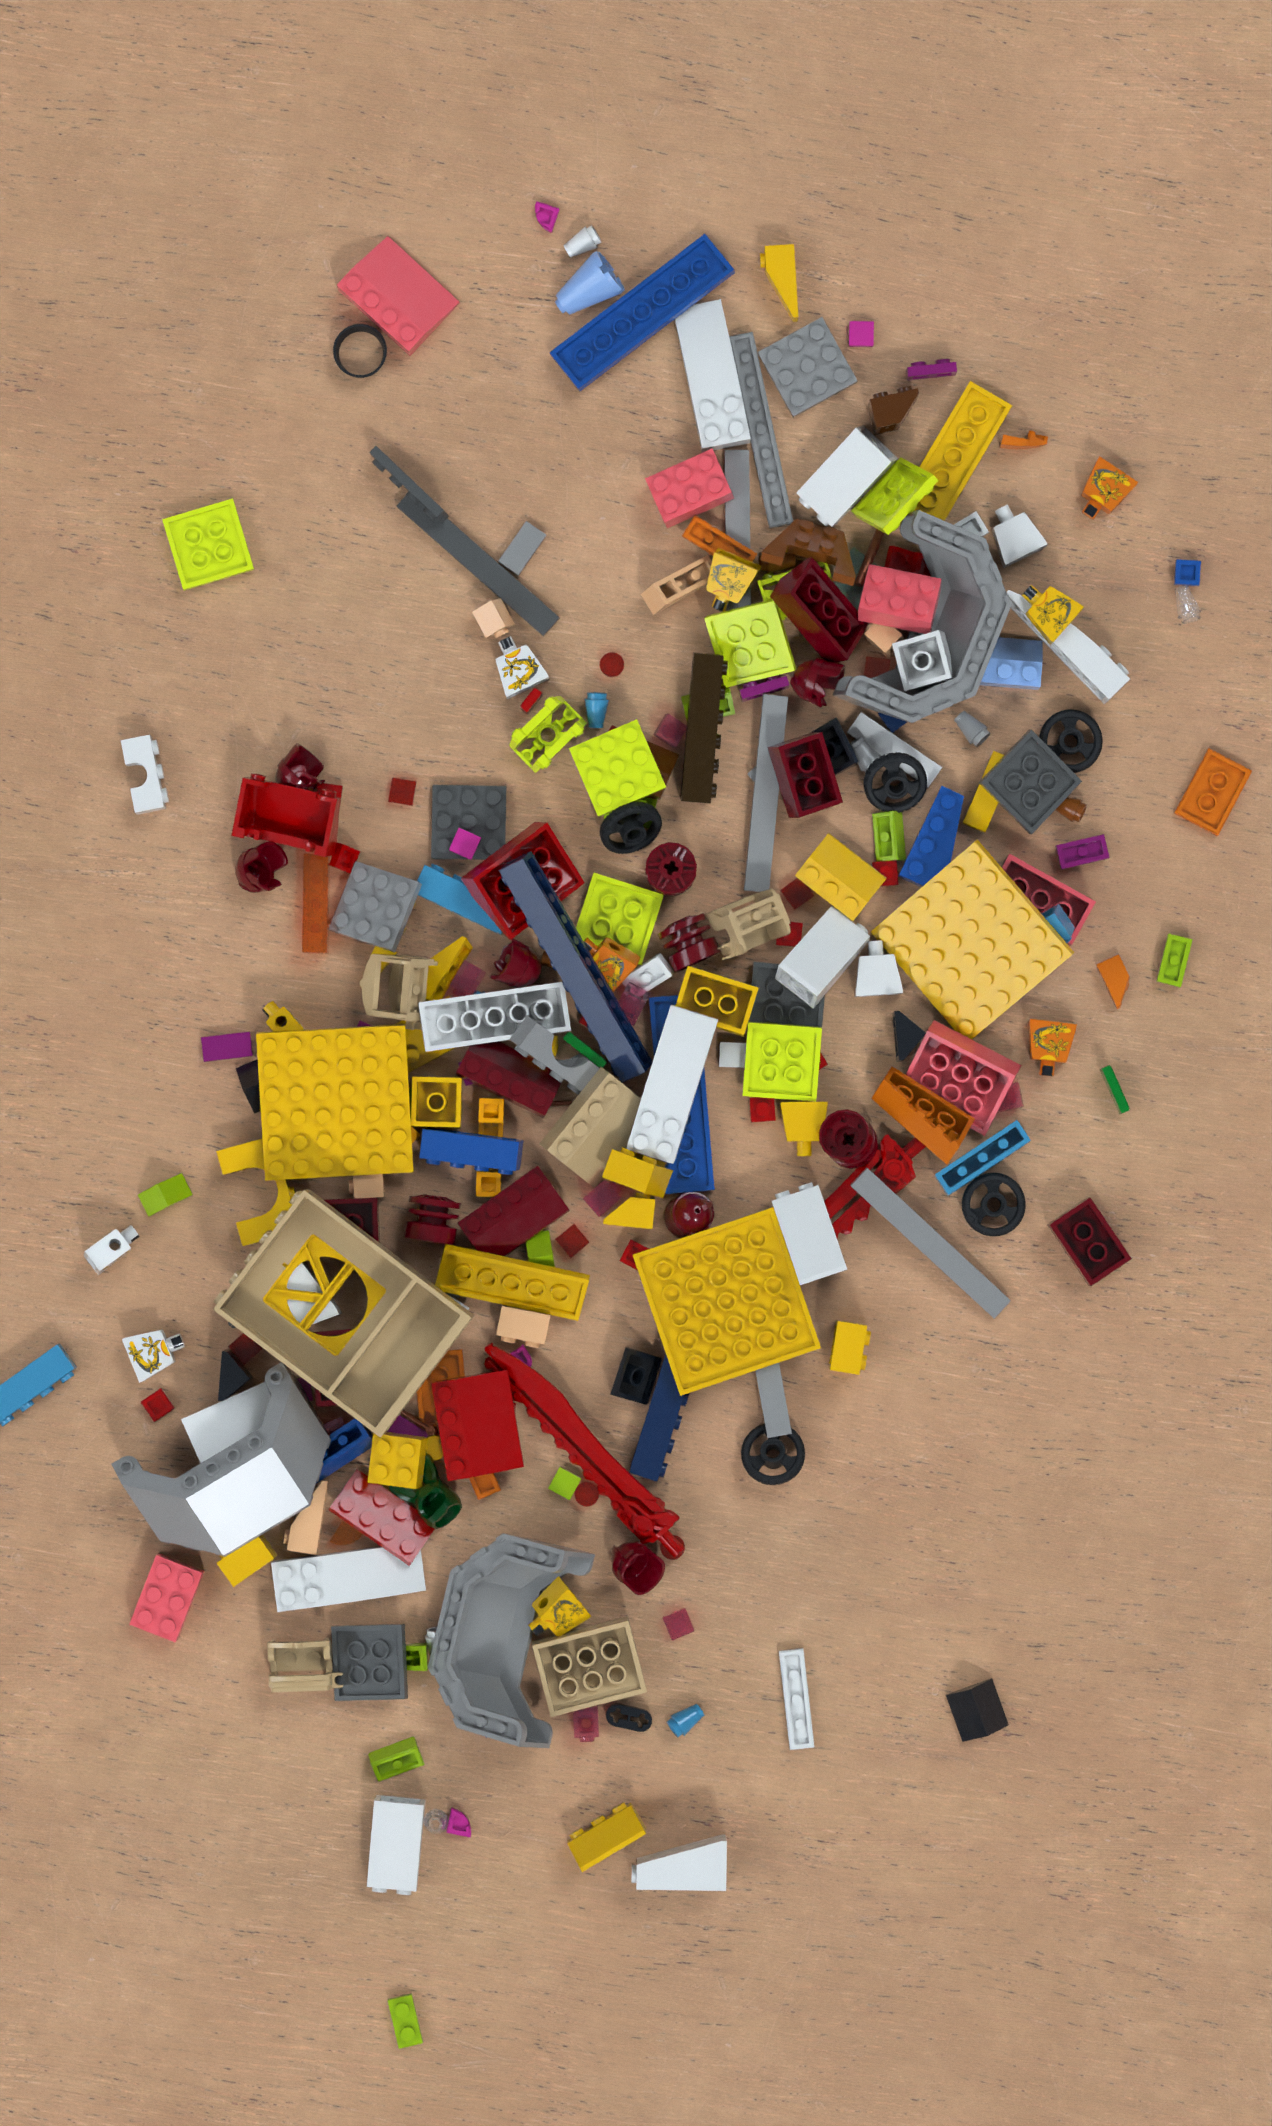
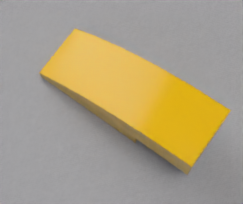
(982, 804)

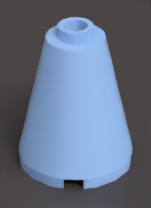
(589, 285)

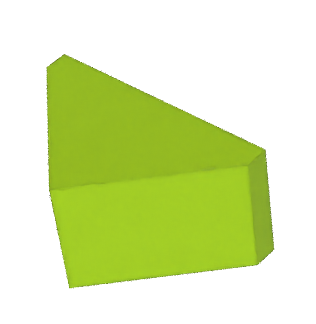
(165, 1194)
(540, 1249)
(417, 1657)

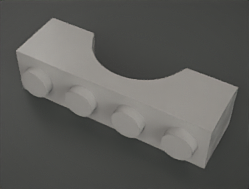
(537, 1041)

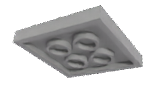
(807, 367)
(375, 906)

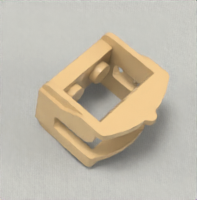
(752, 924)
(406, 987)
(301, 1657)

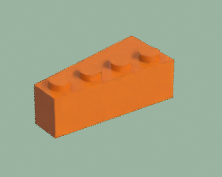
(923, 1113)

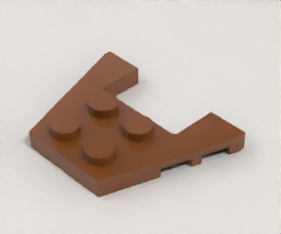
(813, 541)

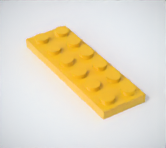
(961, 447)
(512, 1282)

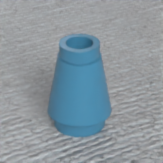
(596, 708)
(685, 1720)

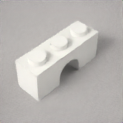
(150, 795)

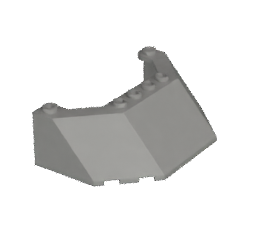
(968, 611)
(243, 1486)
(487, 1635)

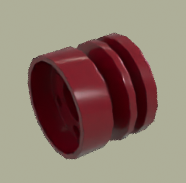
(677, 882)
(689, 942)
(837, 1131)
(432, 1219)

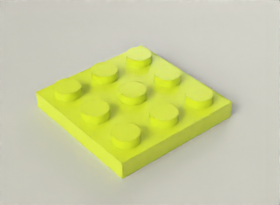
(894, 496)
(208, 544)
(751, 642)
(617, 768)
(619, 913)
(782, 1061)

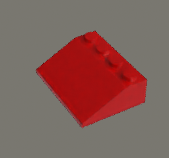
(495, 897)
(477, 1425)

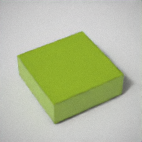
(564, 1483)

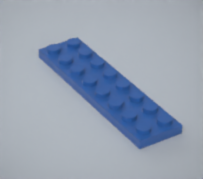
(642, 312)
(694, 1159)

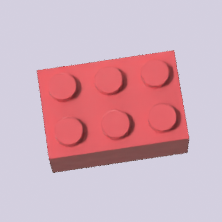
(689, 488)
(899, 599)
(167, 1597)

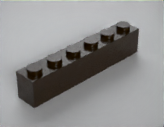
(702, 727)

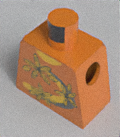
(1105, 488)
(613, 960)
(1050, 1043)

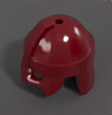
(814, 676)
(300, 769)
(257, 867)
(522, 968)
(681, 1214)
(637, 1567)

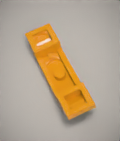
(490, 1123)

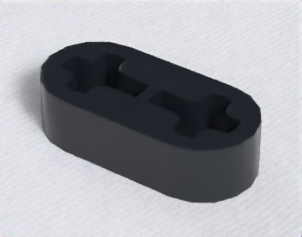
(627, 1723)

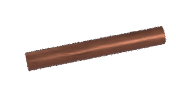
(869, 557)

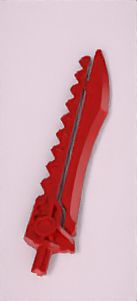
(894, 1171)
(629, 1498)

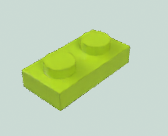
(1174, 960)
(405, 2021)

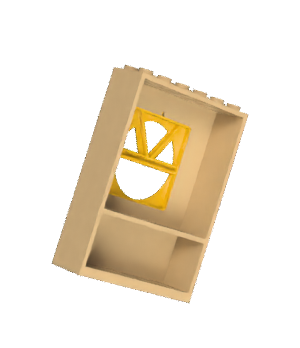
(383, 1358)

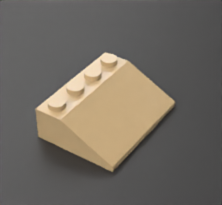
(593, 1126)
(589, 1666)

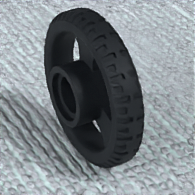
(1069, 719)
(894, 772)
(631, 828)
(992, 1182)
(753, 1463)

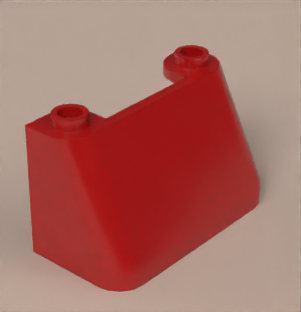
(287, 815)

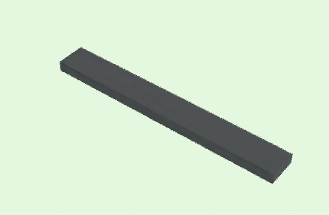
(482, 567)

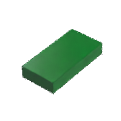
(585, 1050)
(1115, 1089)

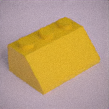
(840, 876)
(606, 1836)

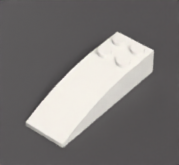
(712, 377)
(1080, 655)
(491, 1015)
(672, 1084)
(344, 1578)

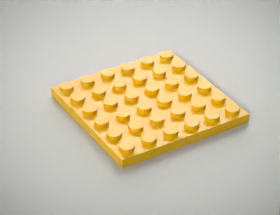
(972, 941)
(334, 1102)
(726, 1301)

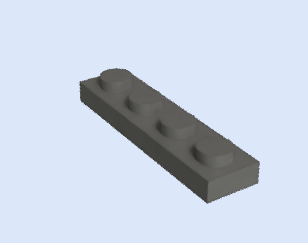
(414, 492)

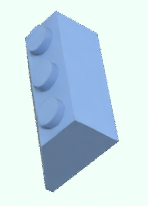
(1015, 664)

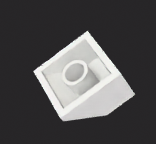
(923, 660)

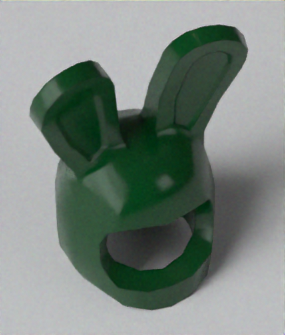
(435, 1500)

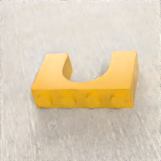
(251, 1156)

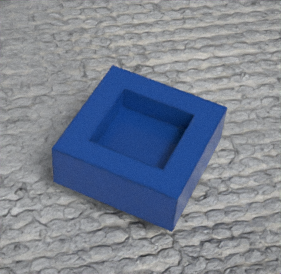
(1187, 572)

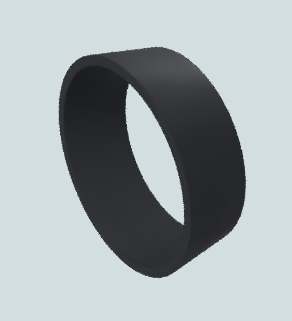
(358, 328)

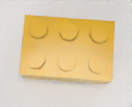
(718, 998)

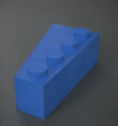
(935, 839)

